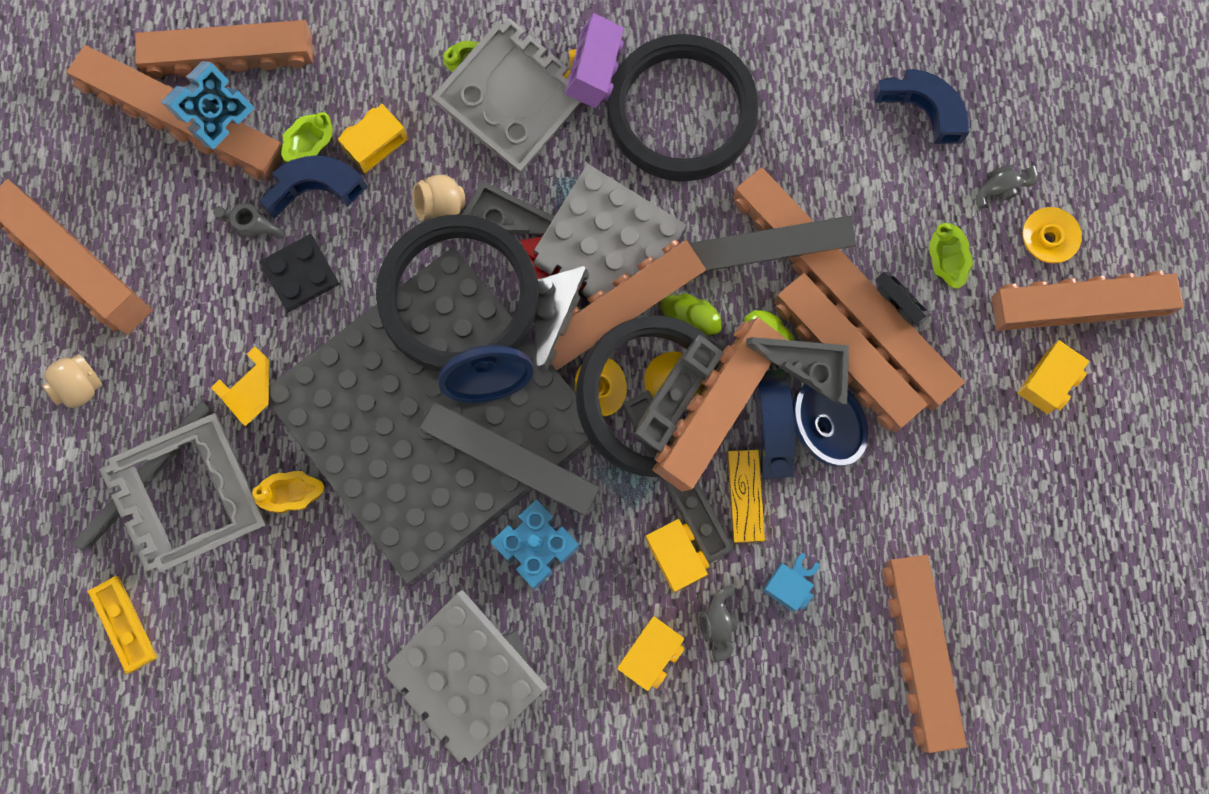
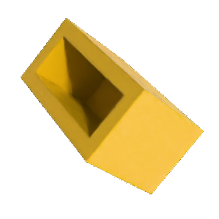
(372, 138)
(1054, 377)
(676, 555)
(651, 654)

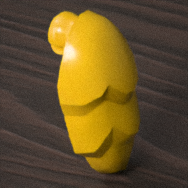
(287, 492)

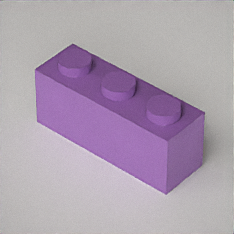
(595, 61)

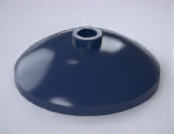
(485, 374)
(830, 430)

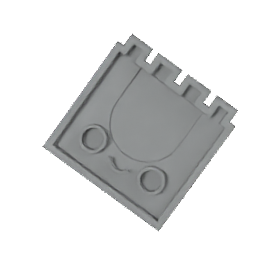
(509, 94)
(605, 231)
(464, 677)

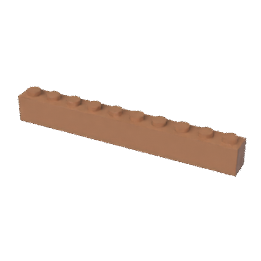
(852, 294)

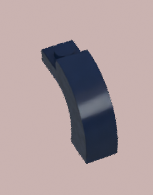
(932, 95)
(312, 174)
(776, 425)

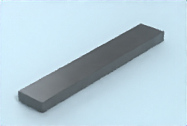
(776, 243)
(510, 459)
(147, 473)
(691, 503)

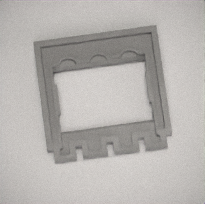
(226, 477)

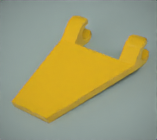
(251, 392)

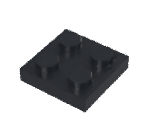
(299, 273)
(894, 290)

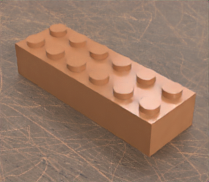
(69, 261)

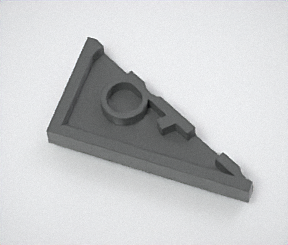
(815, 364)

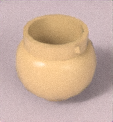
(437, 197)
(71, 382)

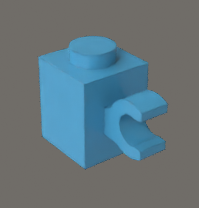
(790, 587)

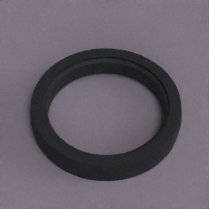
(685, 47)
(441, 229)
(588, 386)

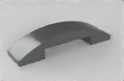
(676, 392)

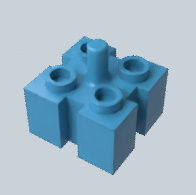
(207, 104)
(535, 544)

